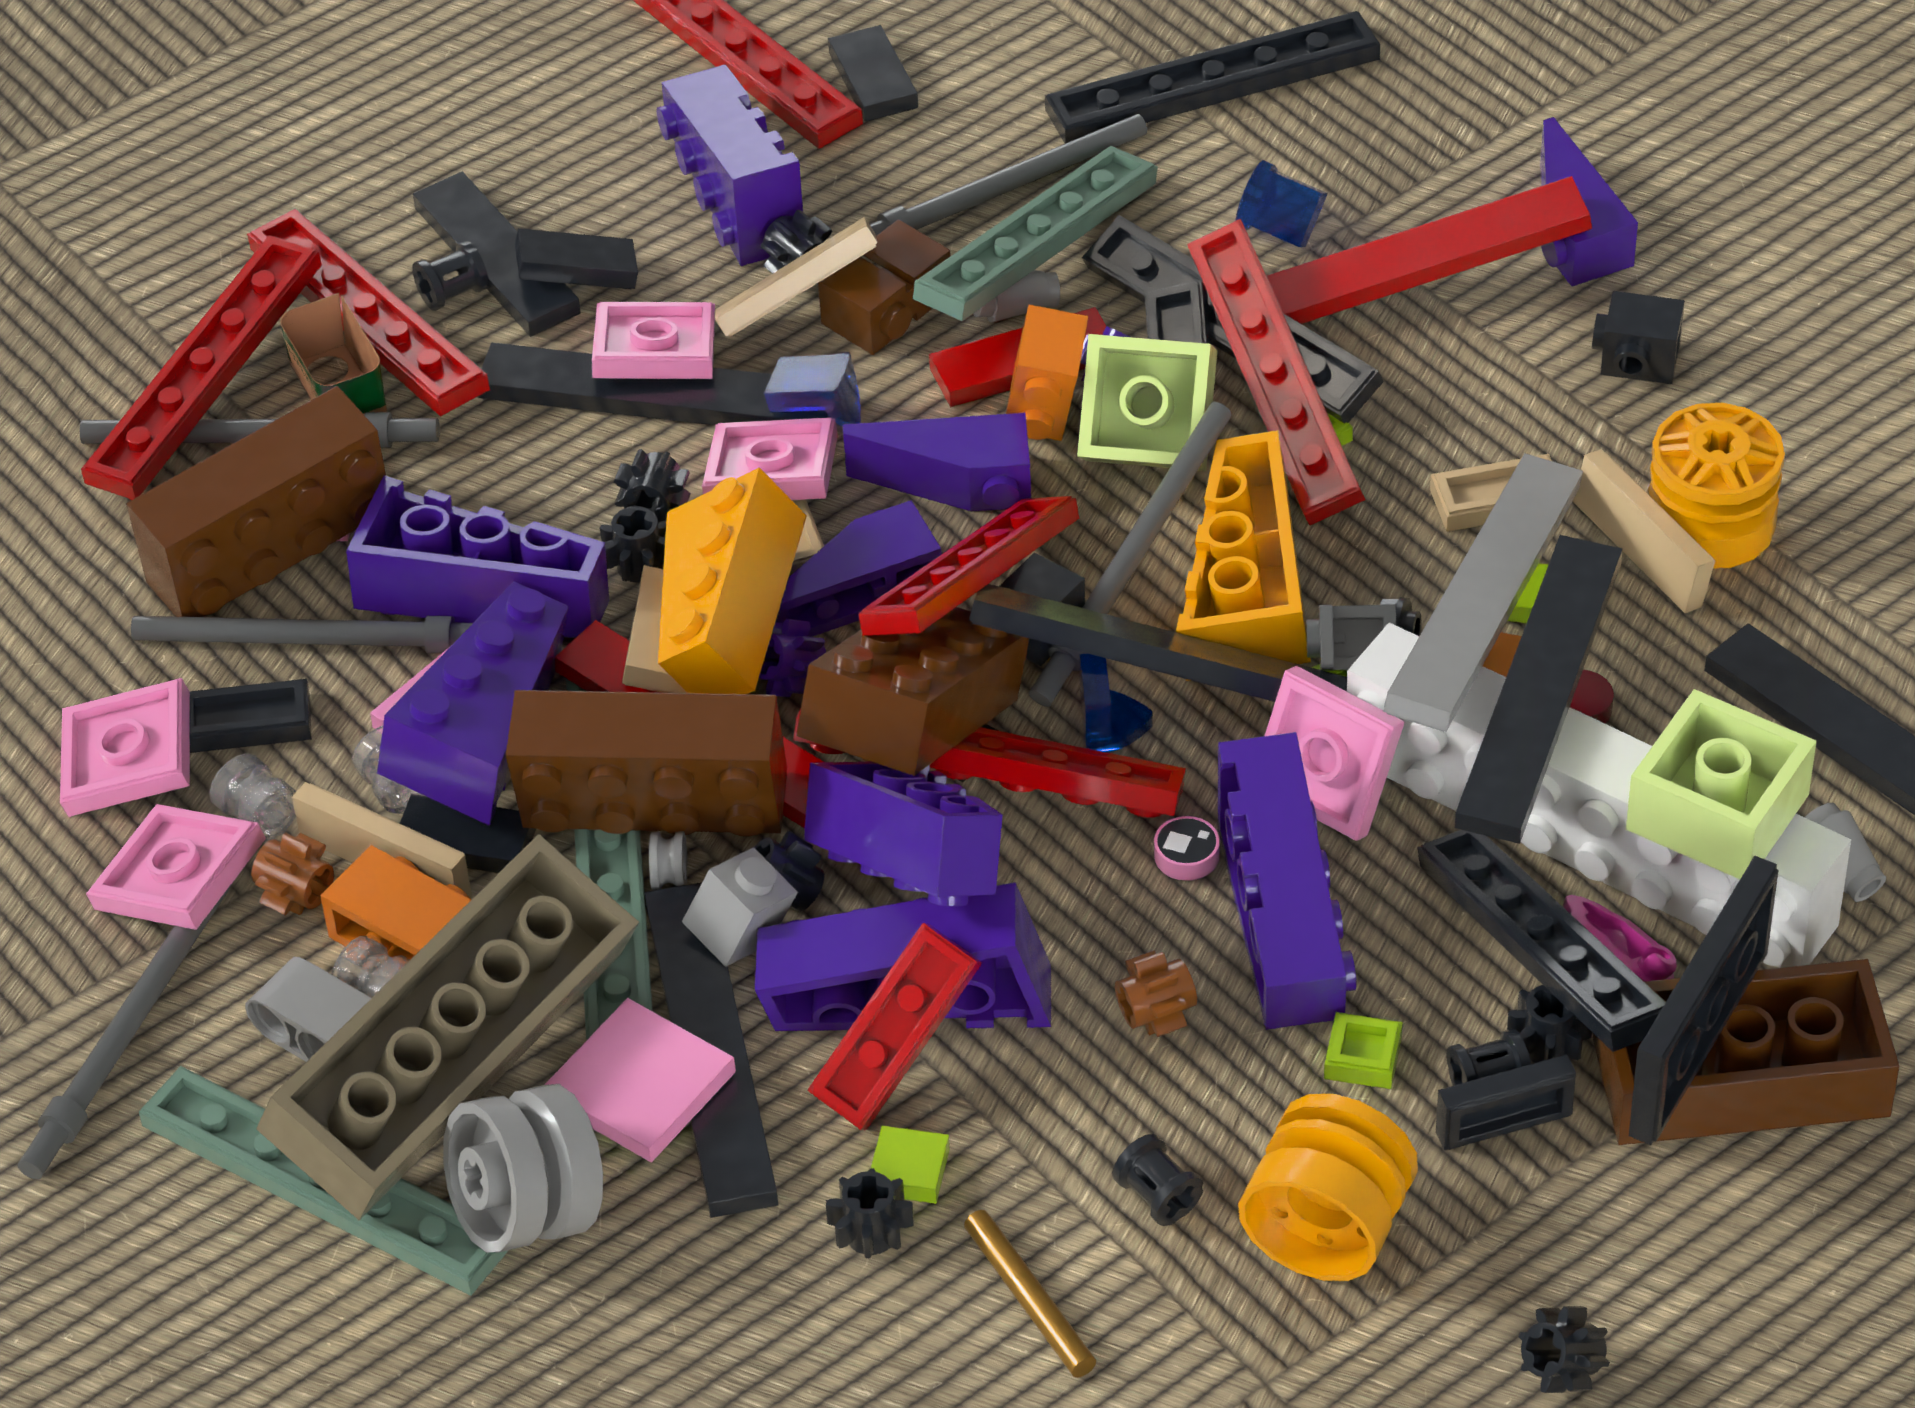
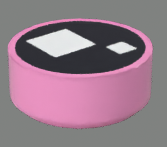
(1186, 848)

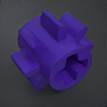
(789, 657)

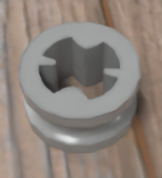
(667, 860)

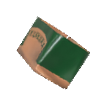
(318, 332)

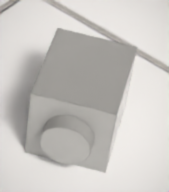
(735, 903)

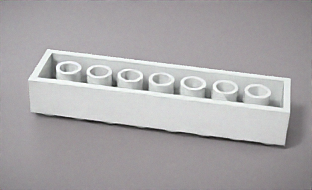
(1585, 809)

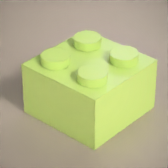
(1143, 399)
(1720, 784)

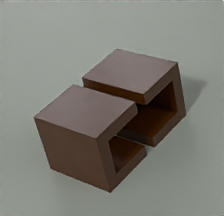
(875, 303)

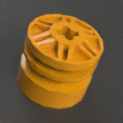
(1719, 478)
(1328, 1187)

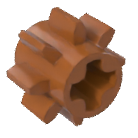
(292, 873)
(1156, 993)

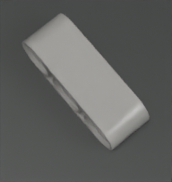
(303, 1007)

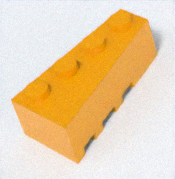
(1246, 558)
(725, 582)

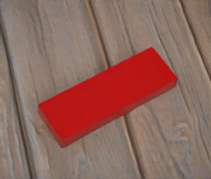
(987, 364)
(894, 1026)

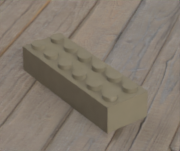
(446, 1026)

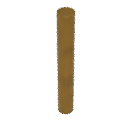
(1030, 1293)

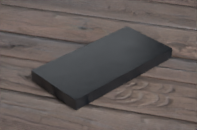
(1703, 1001)

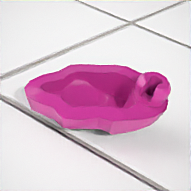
(1624, 939)

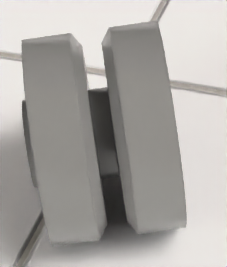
(523, 1167)

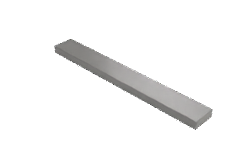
(1482, 593)

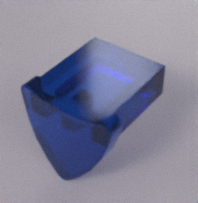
(1280, 205)
(815, 385)
(1108, 717)

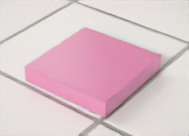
(654, 340)
(791, 452)
(125, 747)
(1342, 748)
(176, 866)
(643, 1078)

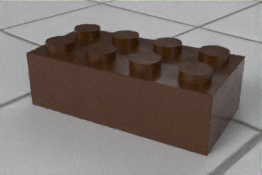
(258, 505)
(911, 693)
(647, 762)
(1793, 1054)

